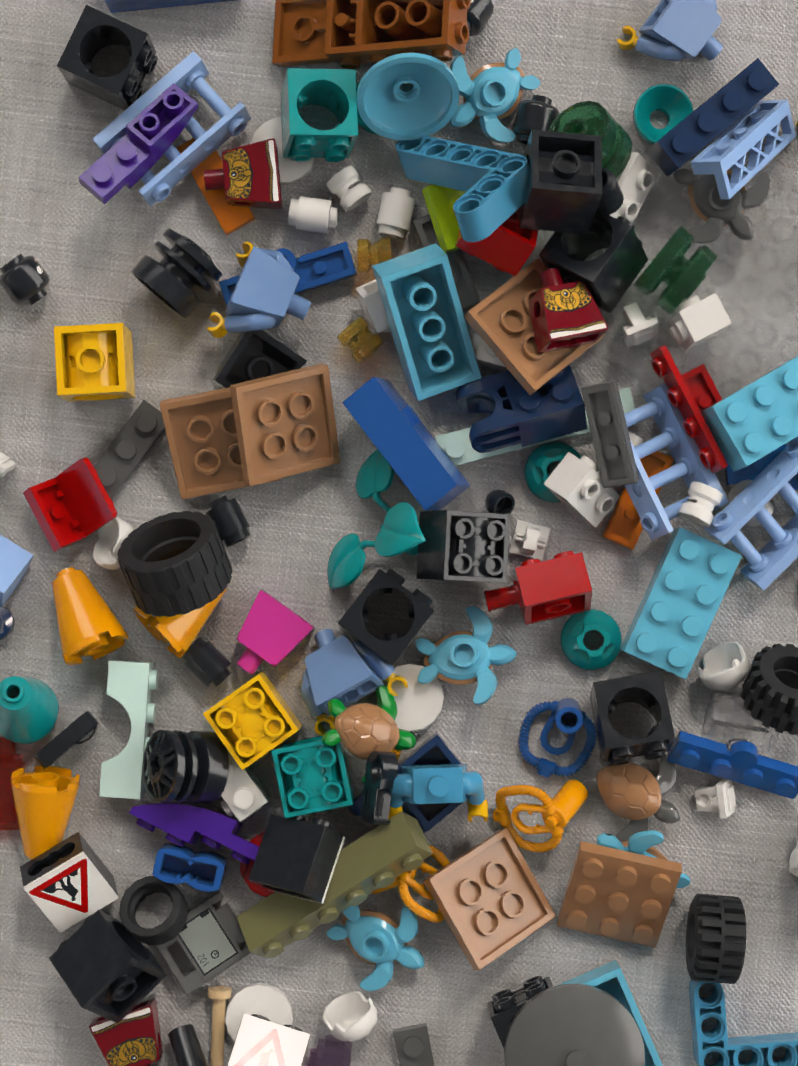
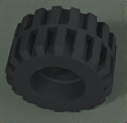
(773, 688)
(715, 938)

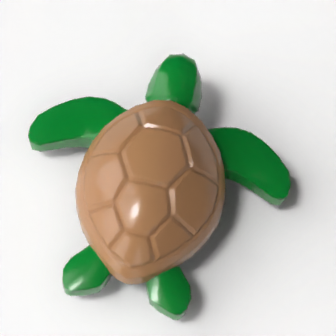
(368, 727)

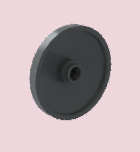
(573, 1029)

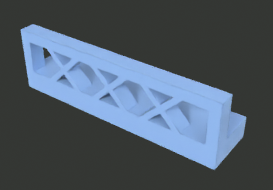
(746, 136)

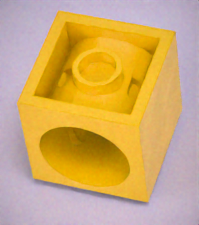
(94, 362)
(252, 720)

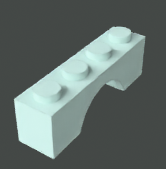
(131, 686)

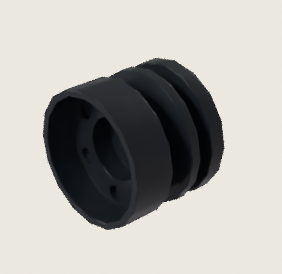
(177, 272)
(185, 766)

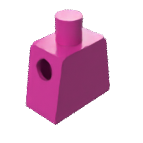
(270, 632)

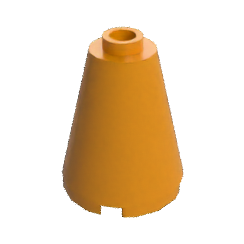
(84, 619)
(178, 629)
(43, 806)

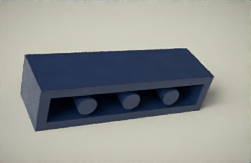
(712, 117)

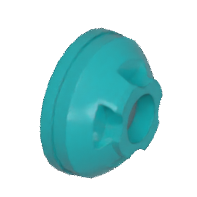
(662, 98)
(537, 466)
(573, 634)

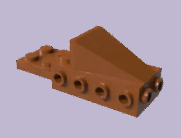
(367, 30)

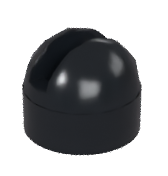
(499, 502)

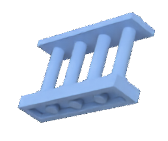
(187, 76)
(683, 449)
(782, 549)

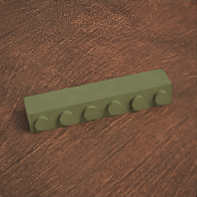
(360, 869)

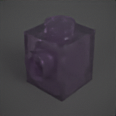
(330, 1052)

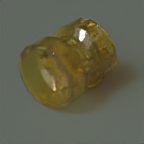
(372, 254)
(360, 340)

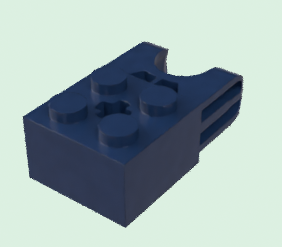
(516, 415)
(431, 752)

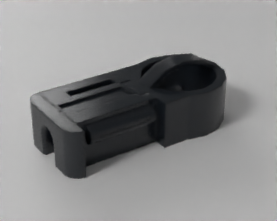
(67, 739)
(379, 779)

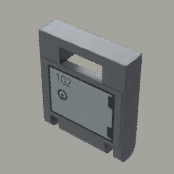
(209, 941)

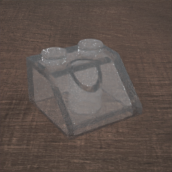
(730, 722)

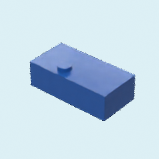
(406, 444)

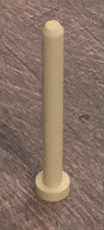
(219, 995)

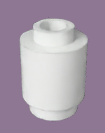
(395, 213)
(312, 214)

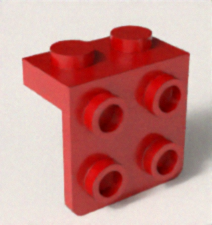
(71, 505)

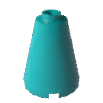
(26, 709)

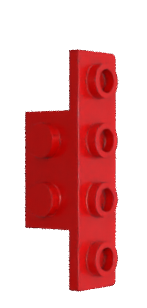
(691, 395)

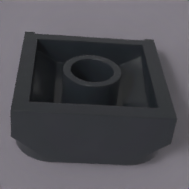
(254, 357)

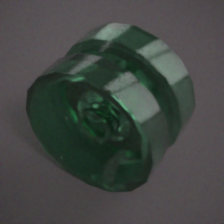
(594, 119)
(676, 270)

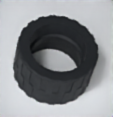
(175, 563)

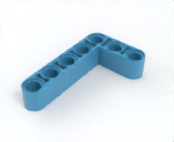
(491, 178)
(730, 1047)

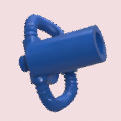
(569, 719)

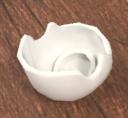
(109, 542)
(724, 666)
(350, 1016)

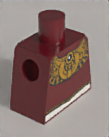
(249, 176)
(564, 314)
(132, 1040)

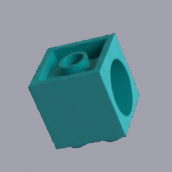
(323, 87)
(312, 776)

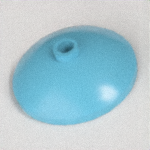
(412, 108)

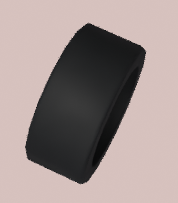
(170, 927)

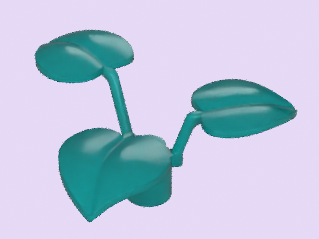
(397, 534)

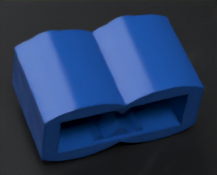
(181, 864)

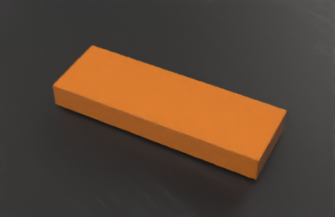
(230, 217)
(624, 523)

